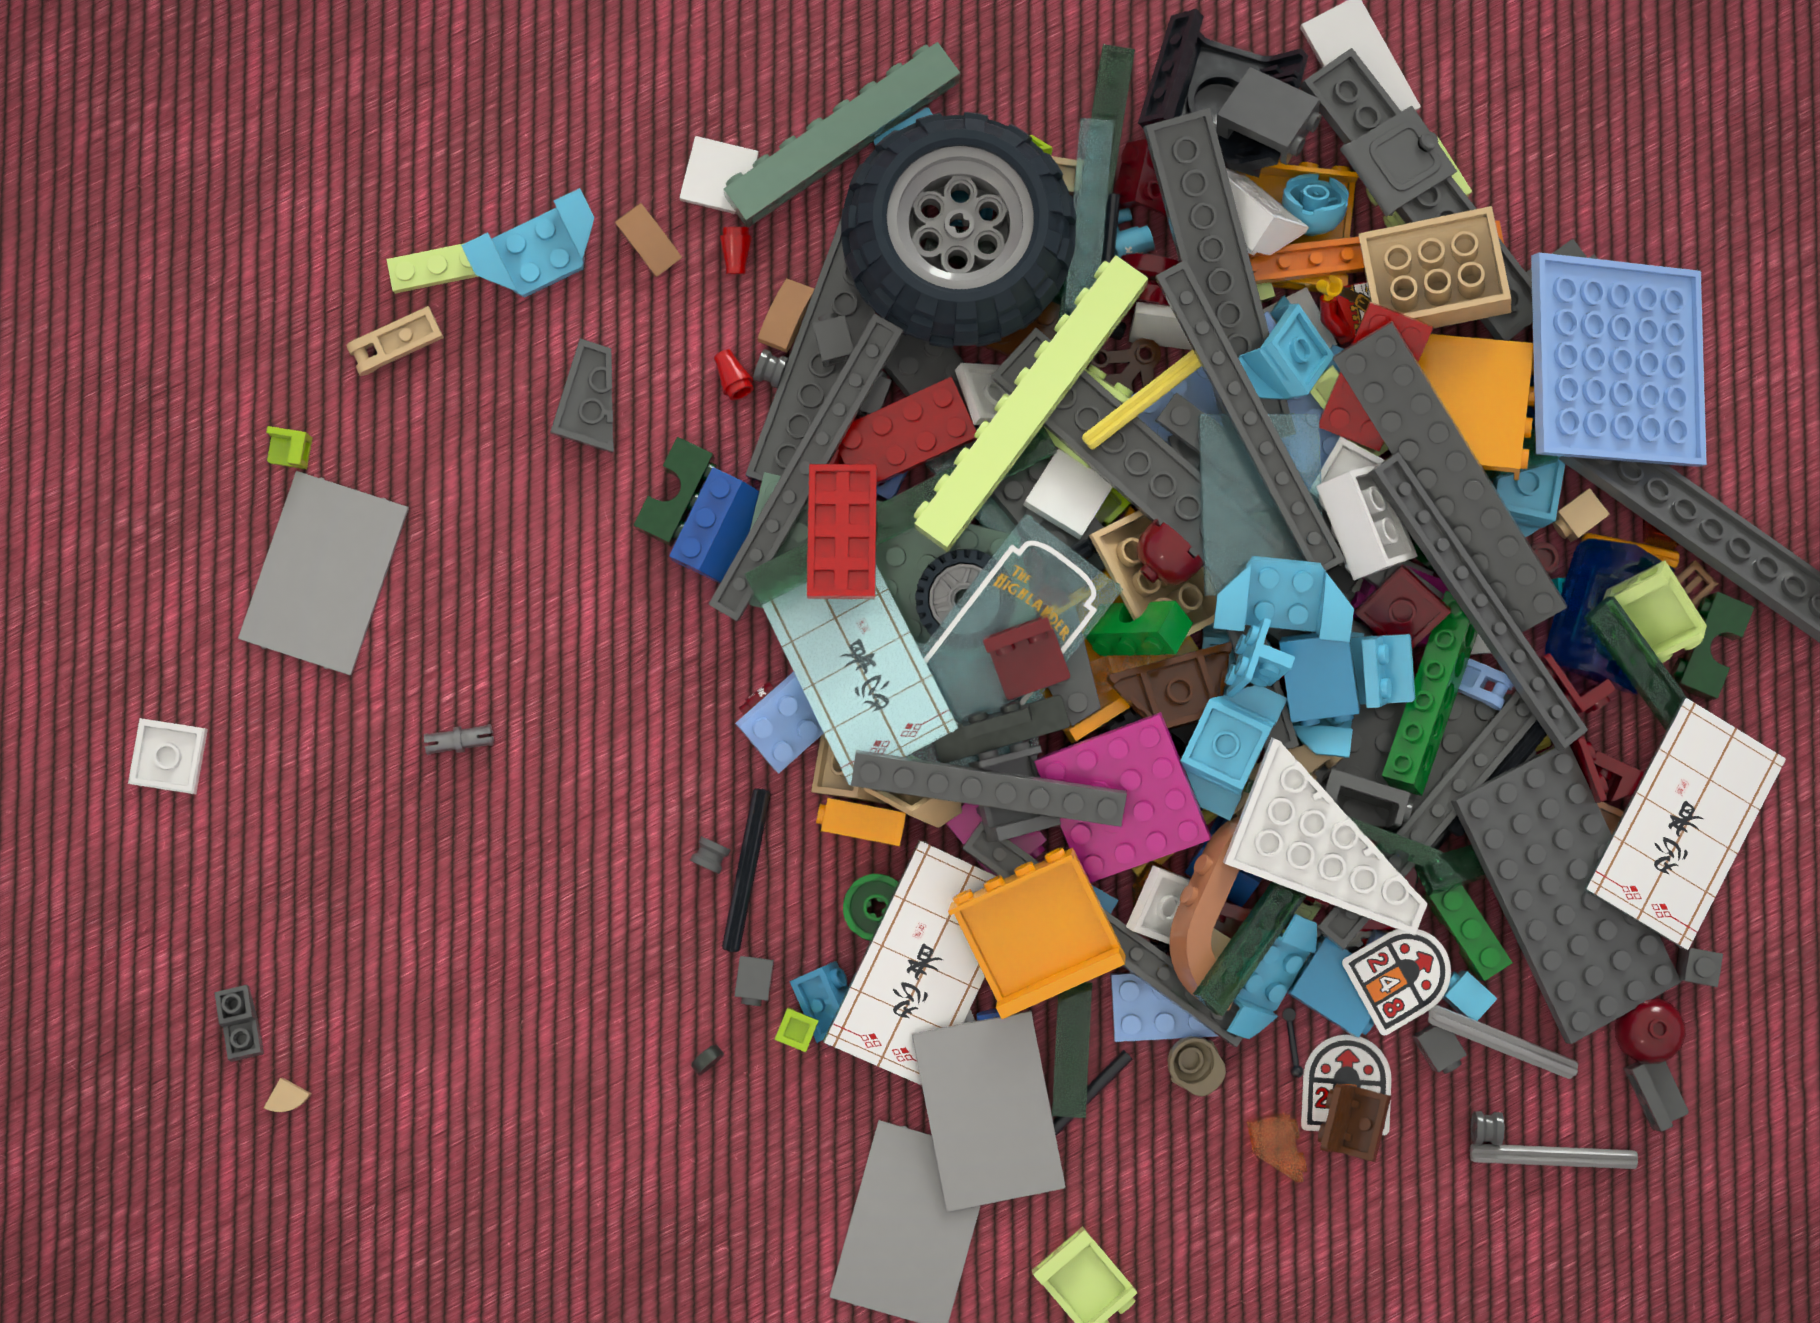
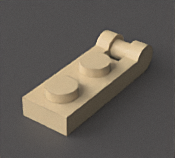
(395, 340)

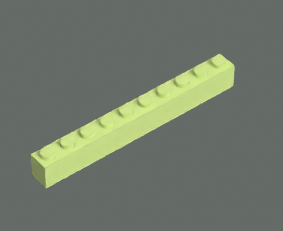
(1031, 403)

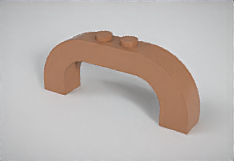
(1200, 909)

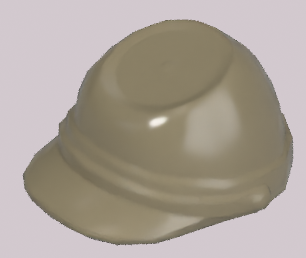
(1196, 1065)

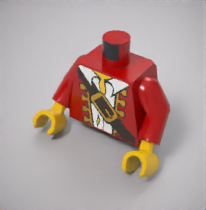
(1342, 307)

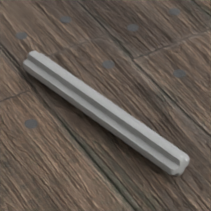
(1503, 1042)
(1554, 1156)

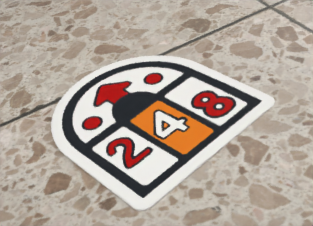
(1399, 977)
(1342, 1061)

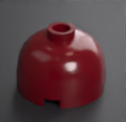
(1166, 555)
(1651, 1032)

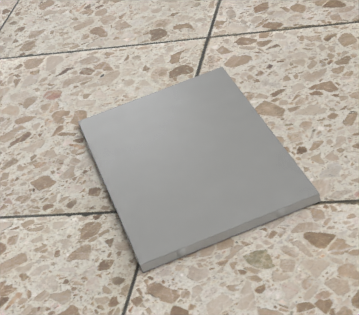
(323, 573)
(988, 1111)
(901, 1241)

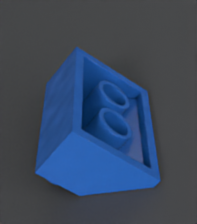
(716, 526)

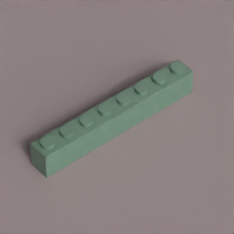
(841, 134)

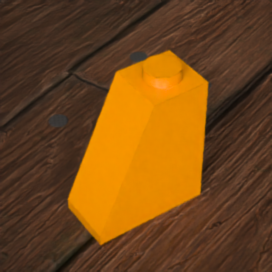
(861, 821)

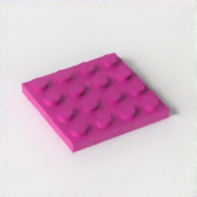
(1159, 804)

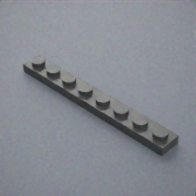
(988, 788)

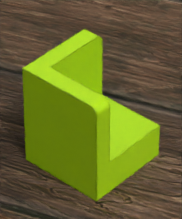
(289, 447)
(1112, 508)
(796, 1030)

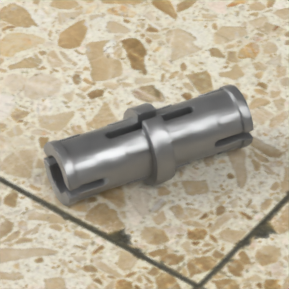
(458, 739)

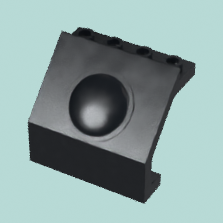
(1202, 74)

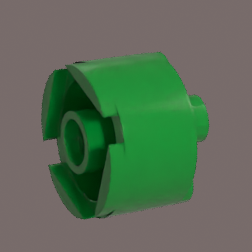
(859, 899)

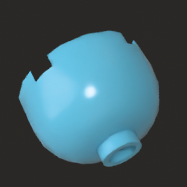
(1316, 202)

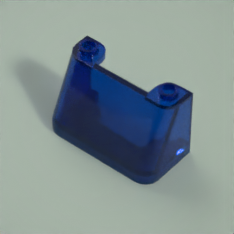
(1592, 571)

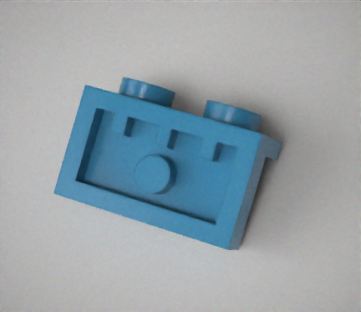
(821, 995)

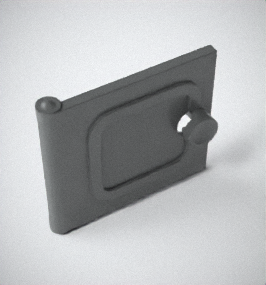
(1394, 164)

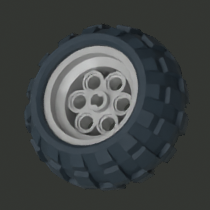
(918, 287)

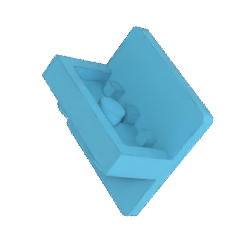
(1256, 661)
(1383, 669)

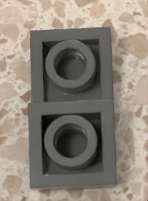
(239, 1023)

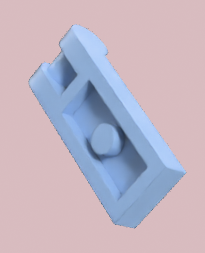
(1475, 679)

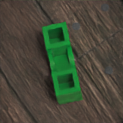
(1155, 632)
(1470, 930)

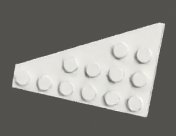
(1308, 843)

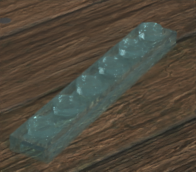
(1089, 204)

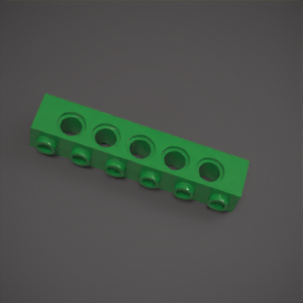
(1435, 694)

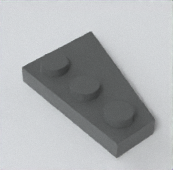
(586, 401)
(1079, 690)

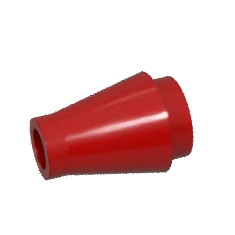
(735, 248)
(734, 378)

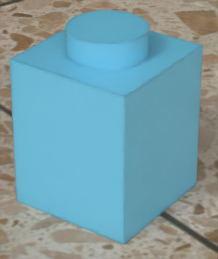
(1468, 995)

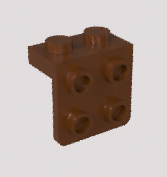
(1354, 1121)

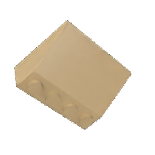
(1438, 268)
(1118, 552)

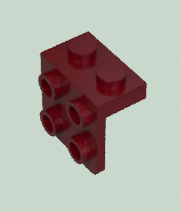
(1137, 179)
(1588, 700)

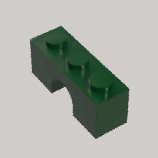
(666, 518)
(1698, 670)

